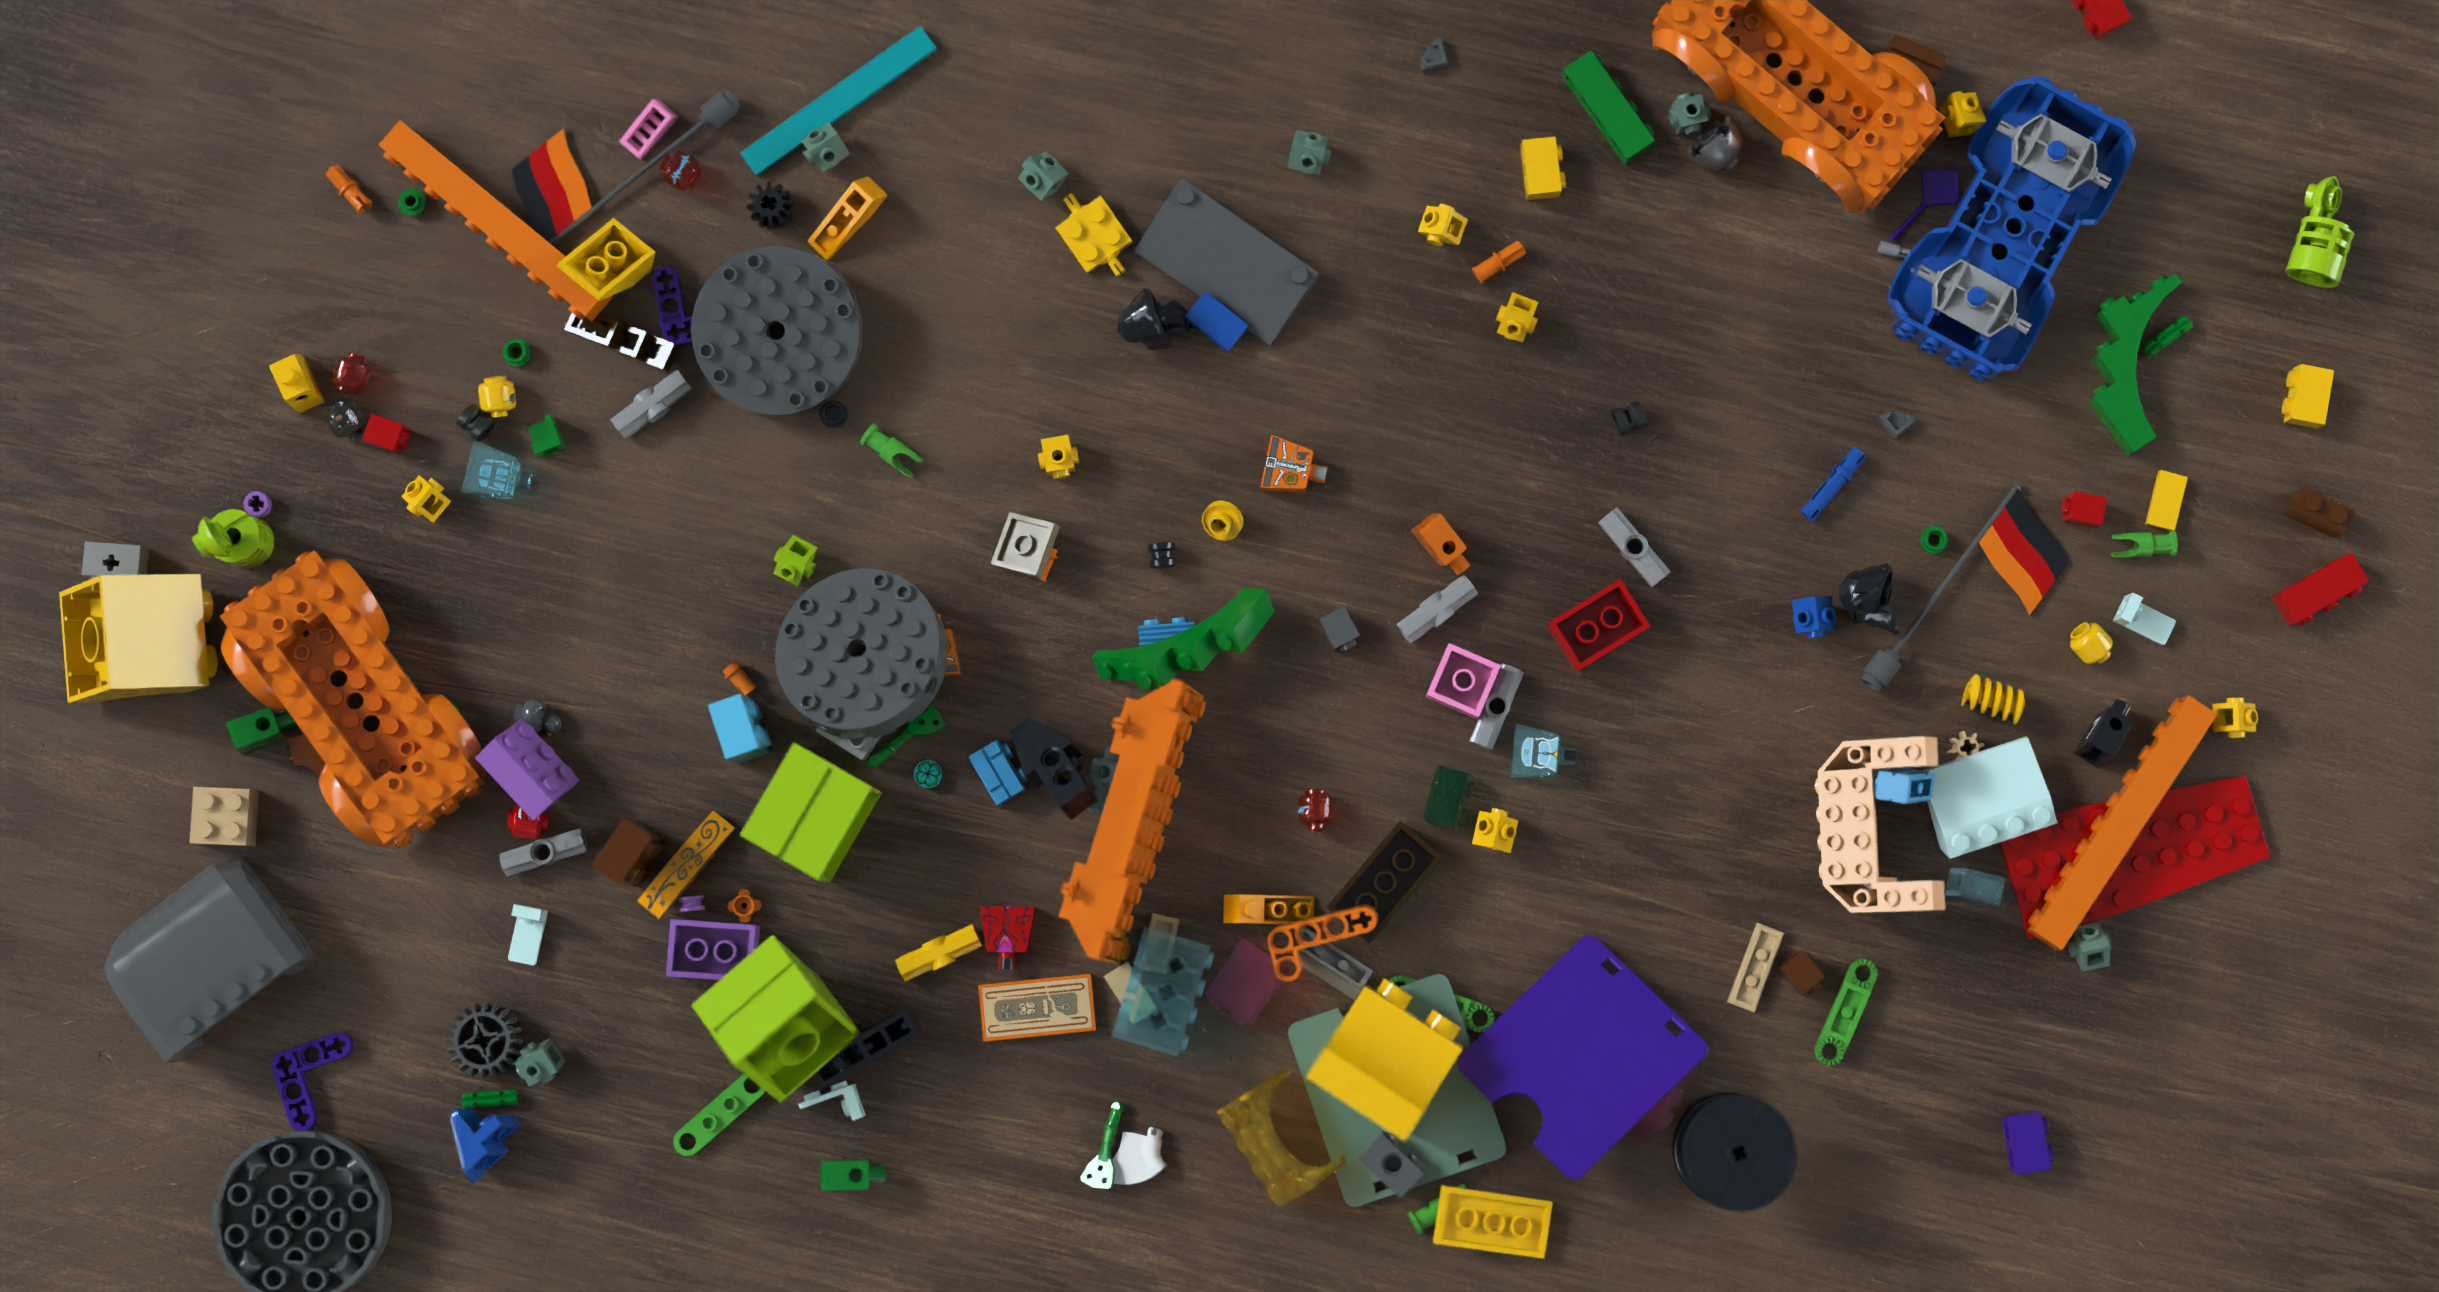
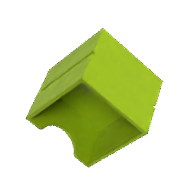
(811, 813)
(775, 1019)

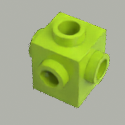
(791, 564)

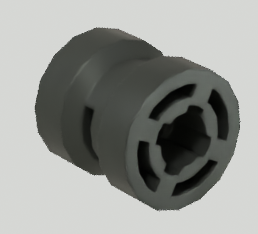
(1629, 418)
(475, 423)

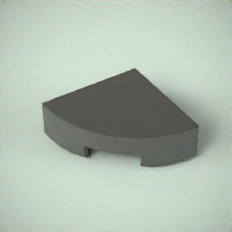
(1434, 56)
(1896, 422)

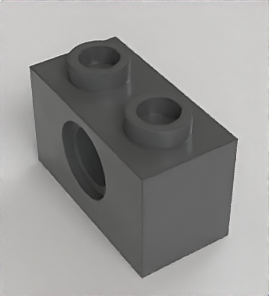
(1397, 1180)

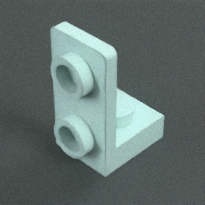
(2144, 619)
(527, 934)
(851, 1104)

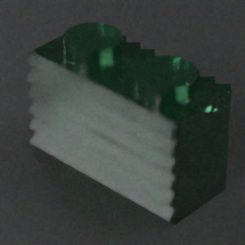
(1447, 797)

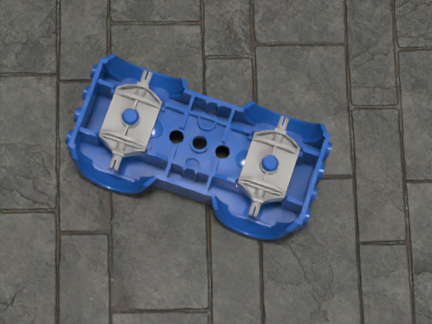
(1951, 287)

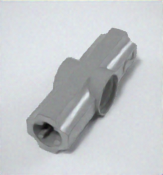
(651, 404)
(1645, 562)
(1437, 609)
(1488, 723)
(527, 858)

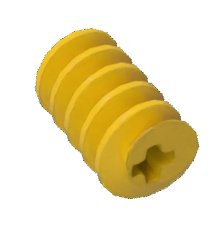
(1994, 698)

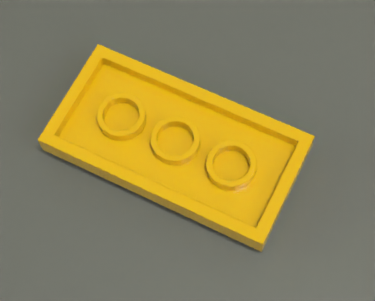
(1492, 1222)

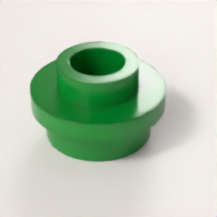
(417, 208)
(508, 351)
(1942, 537)

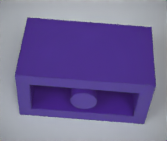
(2027, 1142)

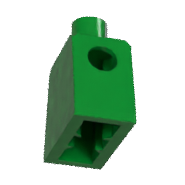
(247, 729)
(835, 1174)

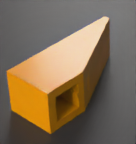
(1267, 909)

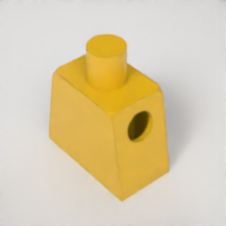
(296, 380)

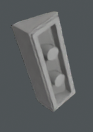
(1334, 966)

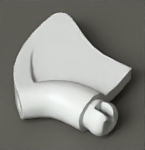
(1138, 1157)

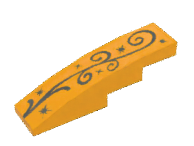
(685, 865)

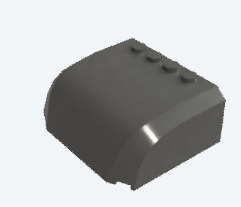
(203, 956)

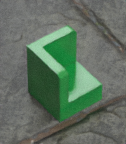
(546, 437)

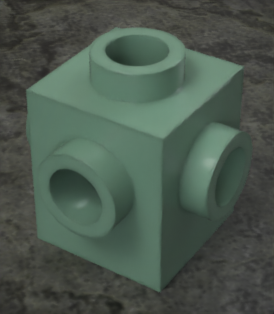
(1683, 120)
(824, 148)
(1309, 152)
(1042, 175)
(2090, 947)
(539, 1062)

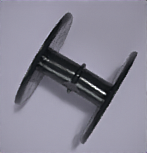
(1762, 1159)

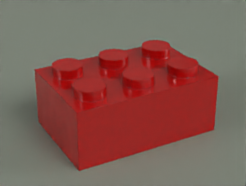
(1598, 625)

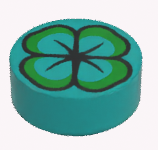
(928, 774)

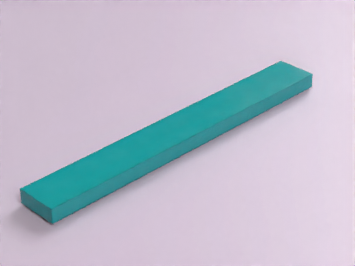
(839, 100)

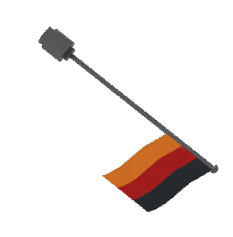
(556, 190)
(2017, 550)

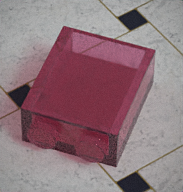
(1244, 983)

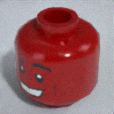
(524, 827)

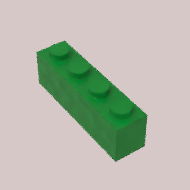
(1608, 107)

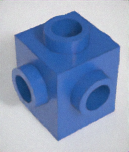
(1814, 616)

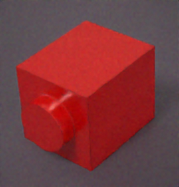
(386, 434)
(2083, 509)

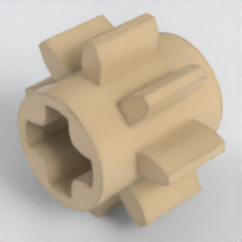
(1964, 740)

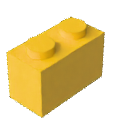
(1541, 168)
(2307, 396)

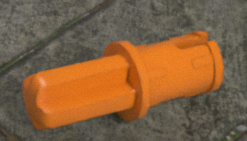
(348, 189)
(1499, 261)

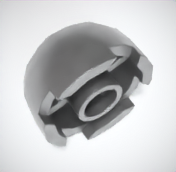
(1718, 146)

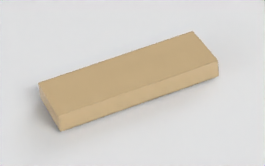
(1755, 967)

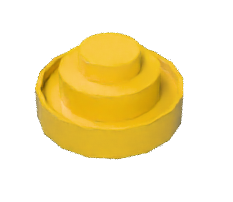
(1222, 520)

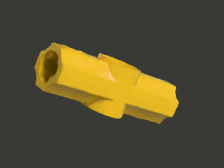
(938, 952)

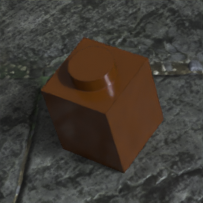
(1801, 973)

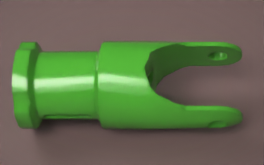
(888, 448)
(2148, 544)
(1427, 1215)

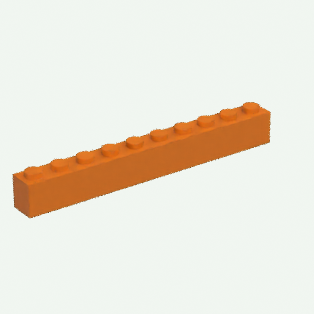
(487, 215)
(2122, 822)

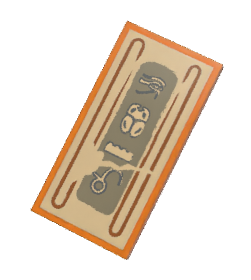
(1037, 1007)

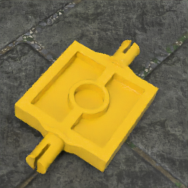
(1094, 234)

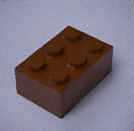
(629, 853)

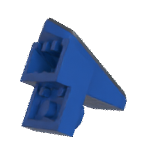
(480, 1141)

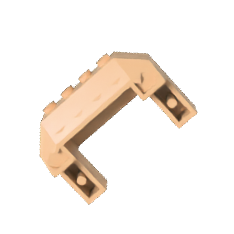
(1849, 826)

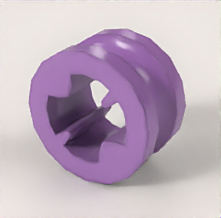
(262, 497)
(691, 903)

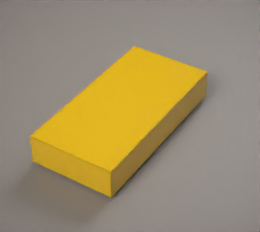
(2166, 500)

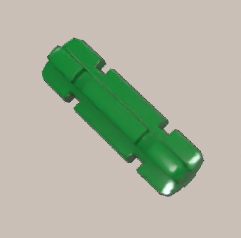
(2167, 336)
(490, 1098)

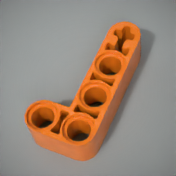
(1324, 935)

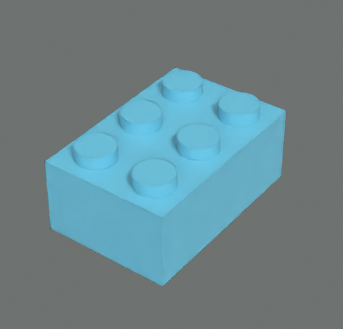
(739, 728)

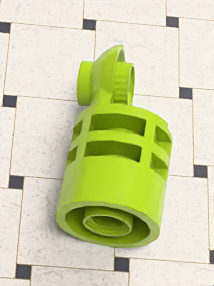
(2321, 241)
(222, 536)

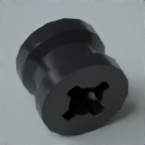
(1162, 555)

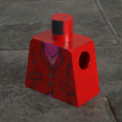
(1007, 931)

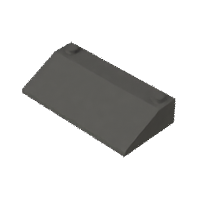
(1228, 258)

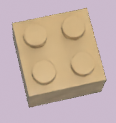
(224, 816)

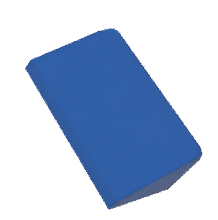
(1216, 321)

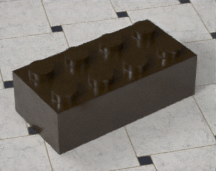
(1387, 878)

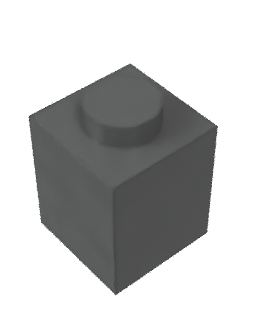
(1340, 629)

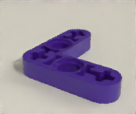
(678, 318)
(300, 1065)

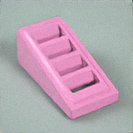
(641, 121)

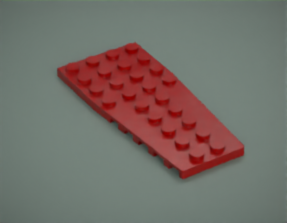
(2186, 841)

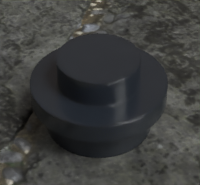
(833, 414)

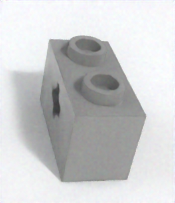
(100, 556)

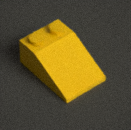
(608, 261)

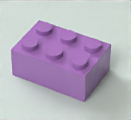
(527, 768)
(708, 948)

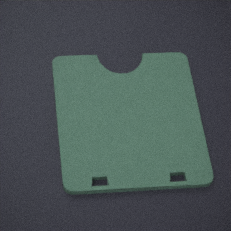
(1452, 1123)

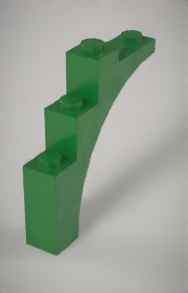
(2120, 403)
(1193, 649)

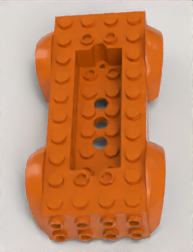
(1874, 106)
(284, 651)

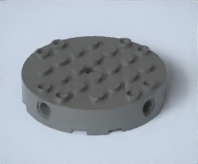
(736, 322)
(855, 615)
(343, 1205)

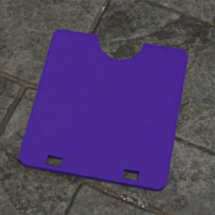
(1585, 1053)

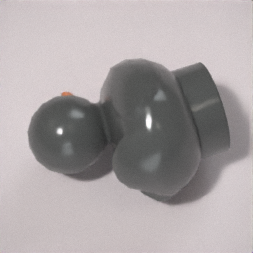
(533, 715)

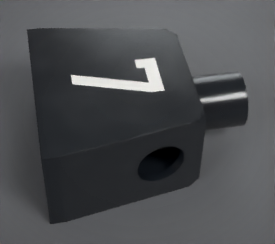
(2105, 735)

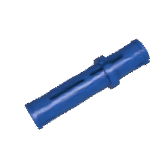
(1841, 474)

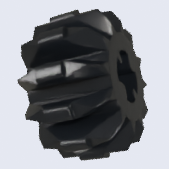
(778, 198)

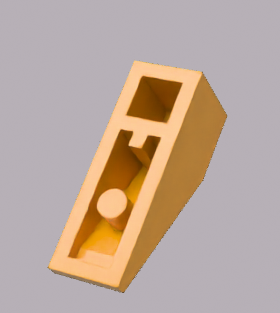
(847, 216)

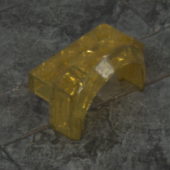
(1253, 1131)

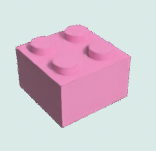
(1463, 681)

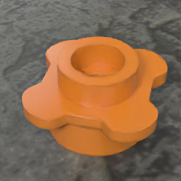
(752, 905)

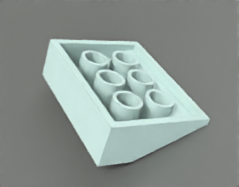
(1989, 798)

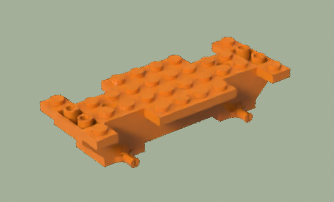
(1132, 822)

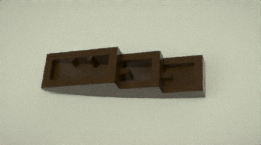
(624, 340)

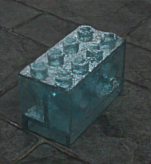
(1143, 993)

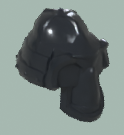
(1150, 322)
(1867, 597)

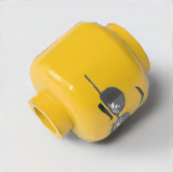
(497, 396)

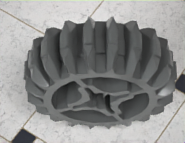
(488, 1052)

